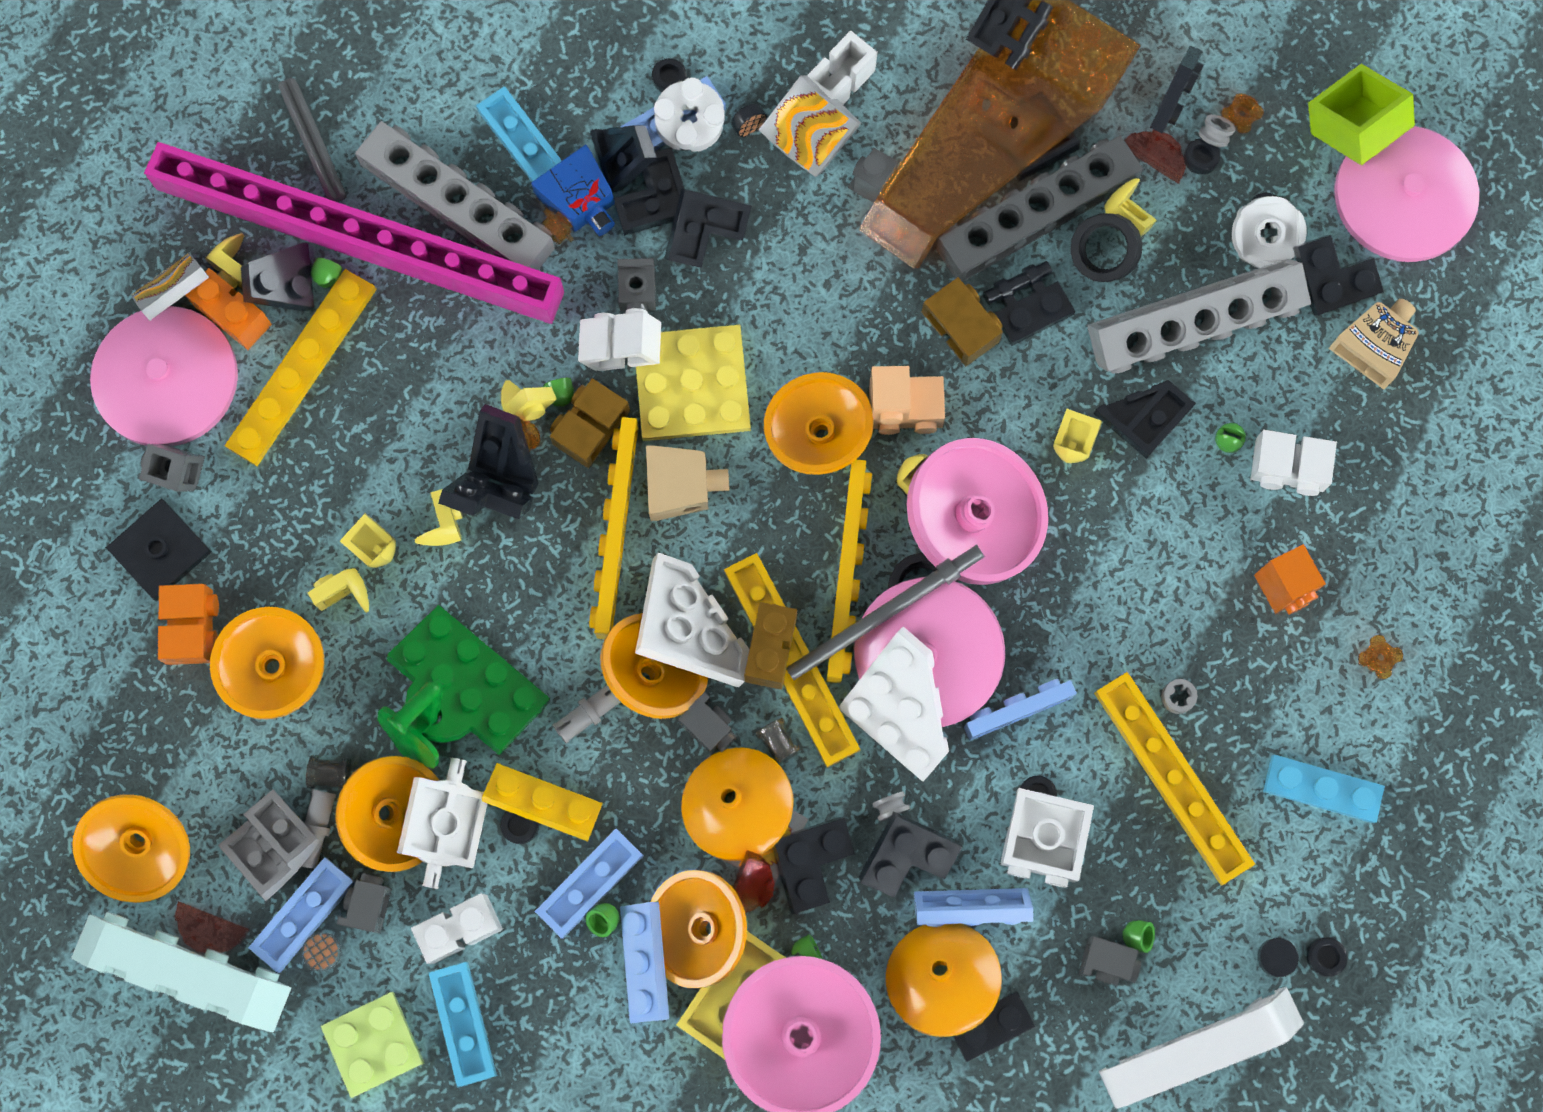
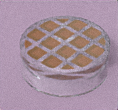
(322, 951)

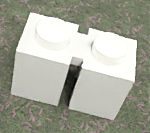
(849, 63)
(612, 338)
(1311, 464)
(471, 920)

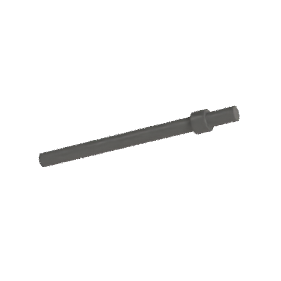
(947, 571)

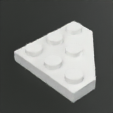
(688, 626)
(901, 704)

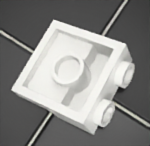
(1047, 837)

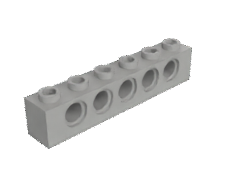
(388, 144)
(1111, 334)

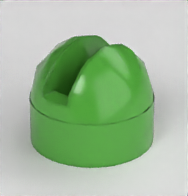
(325, 272)
(562, 389)
(1229, 442)
(602, 919)
(1139, 935)
(805, 947)

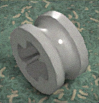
(1217, 130)
(1169, 690)
(889, 804)

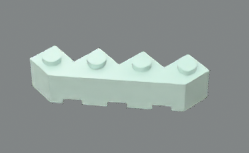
(188, 976)

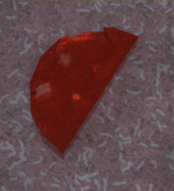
(1159, 152)
(754, 882)
(207, 931)

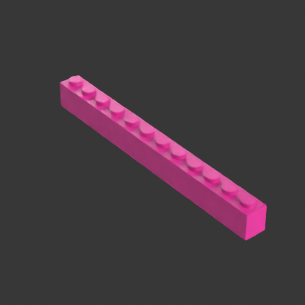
(355, 233)

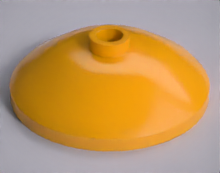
(817, 404)
(247, 648)
(669, 688)
(756, 815)
(362, 831)
(121, 864)
(686, 907)
(946, 1002)

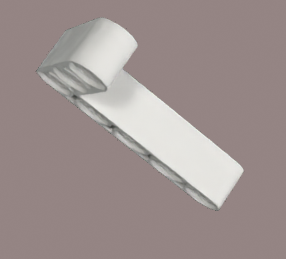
(1236, 1038)

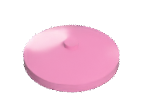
(1409, 197)
(164, 377)
(978, 496)
(958, 631)
(801, 1036)

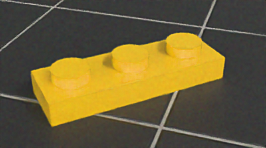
(542, 802)

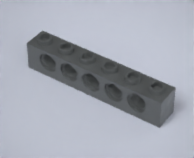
(967, 260)

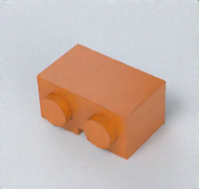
(228, 310)
(1290, 580)
(189, 623)

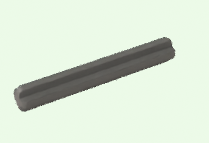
(312, 140)

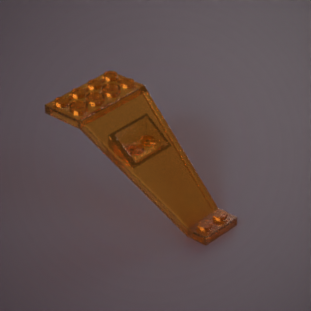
(975, 152)

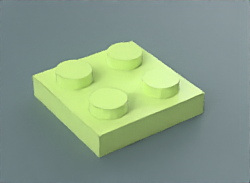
(372, 1044)

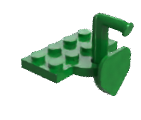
(461, 683)

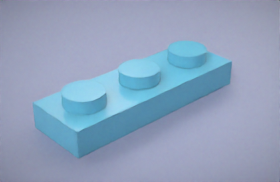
(518, 133)
(1324, 788)
(462, 1024)

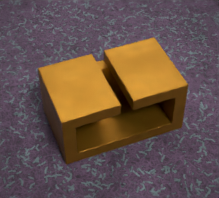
(961, 316)
(590, 422)
(766, 656)

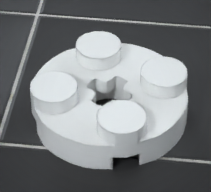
(689, 95)
(1252, 219)

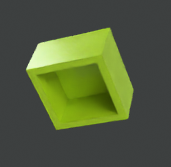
(1361, 114)

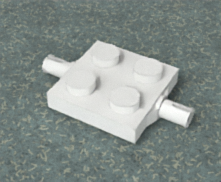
(443, 823)

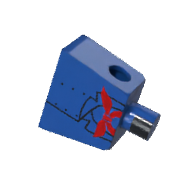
(577, 191)

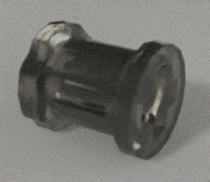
(778, 741)
(327, 772)

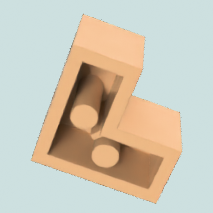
(905, 400)

